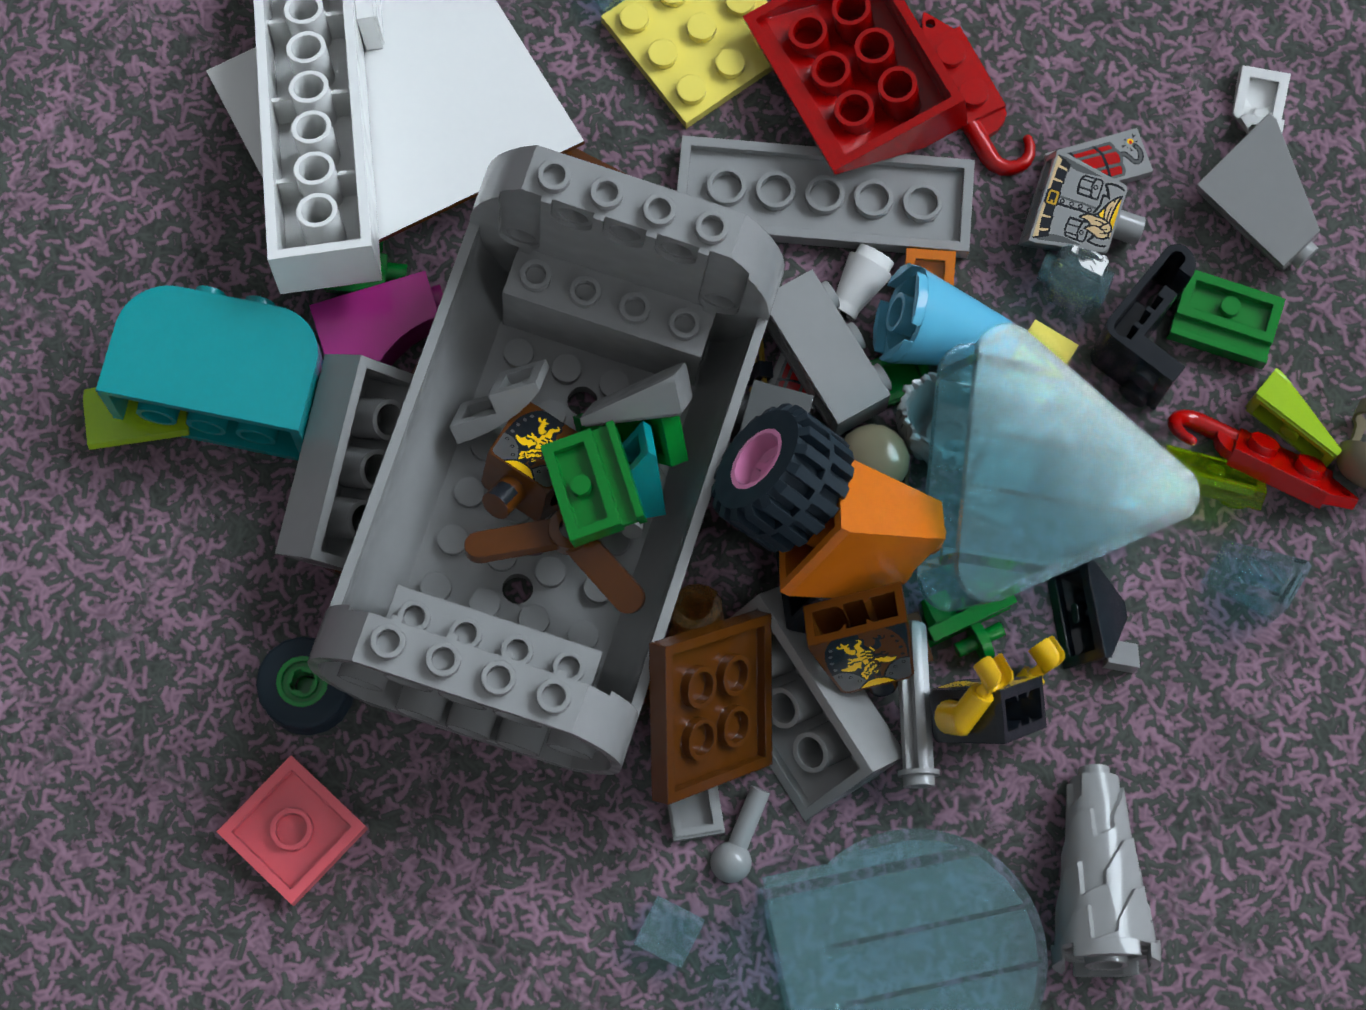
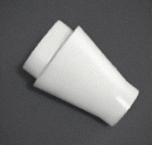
(862, 279)

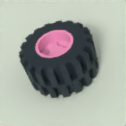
(782, 478)

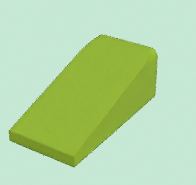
(1289, 416)

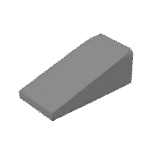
(651, 398)

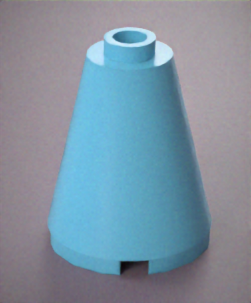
(927, 318)

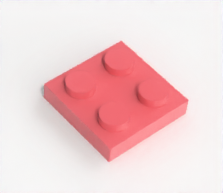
(292, 830)

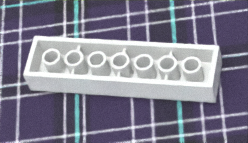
(315, 145)

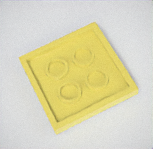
(690, 50)

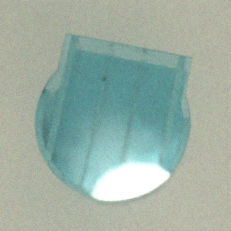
(906, 928)

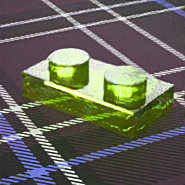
(1222, 481)

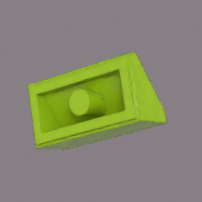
(106, 431)

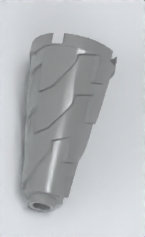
(1101, 899)

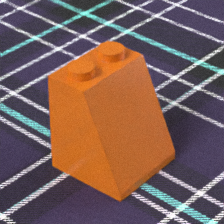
(870, 541)

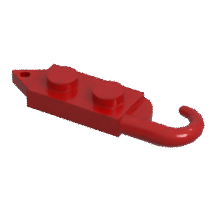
(983, 102)
(1265, 460)

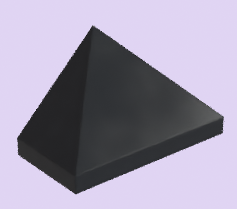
(1086, 614)

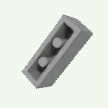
(827, 354)

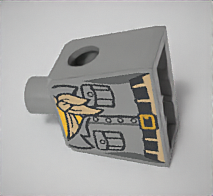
(1078, 208)

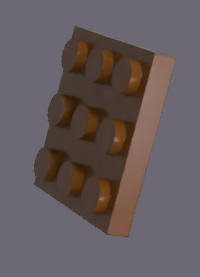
(710, 705)

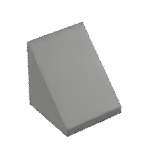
(1124, 658)

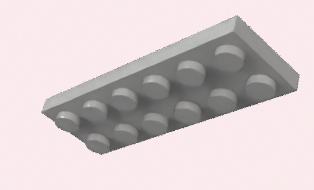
(801, 201)

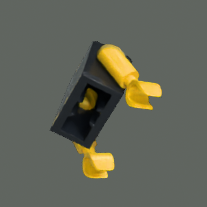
(996, 704)

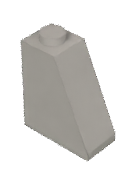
(1264, 196)

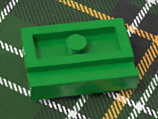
(1226, 319)
(593, 484)

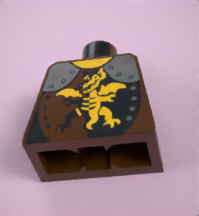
(517, 469)
(862, 639)

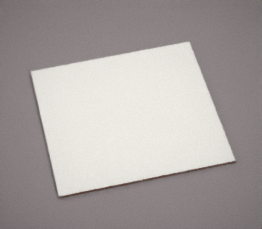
(440, 105)

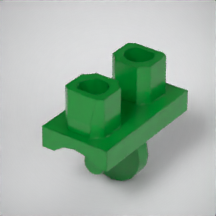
(945, 625)

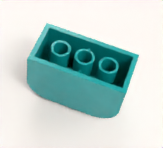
(227, 361)

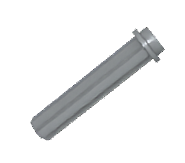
(915, 717)

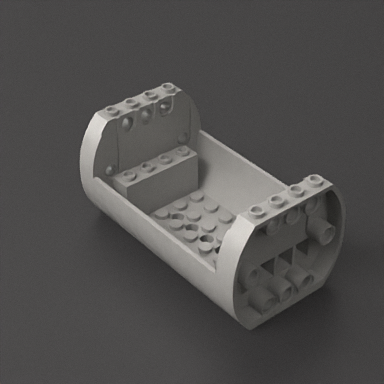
(609, 290)

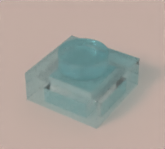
(669, 932)

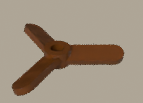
(545, 536)

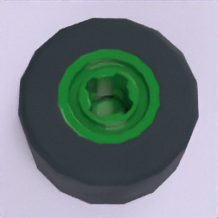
(302, 709)

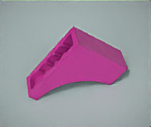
(378, 319)

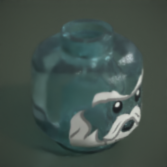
(1076, 279)

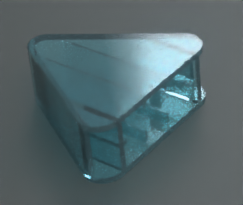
(1035, 472)

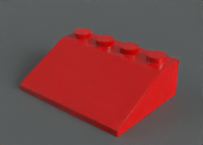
(859, 77)

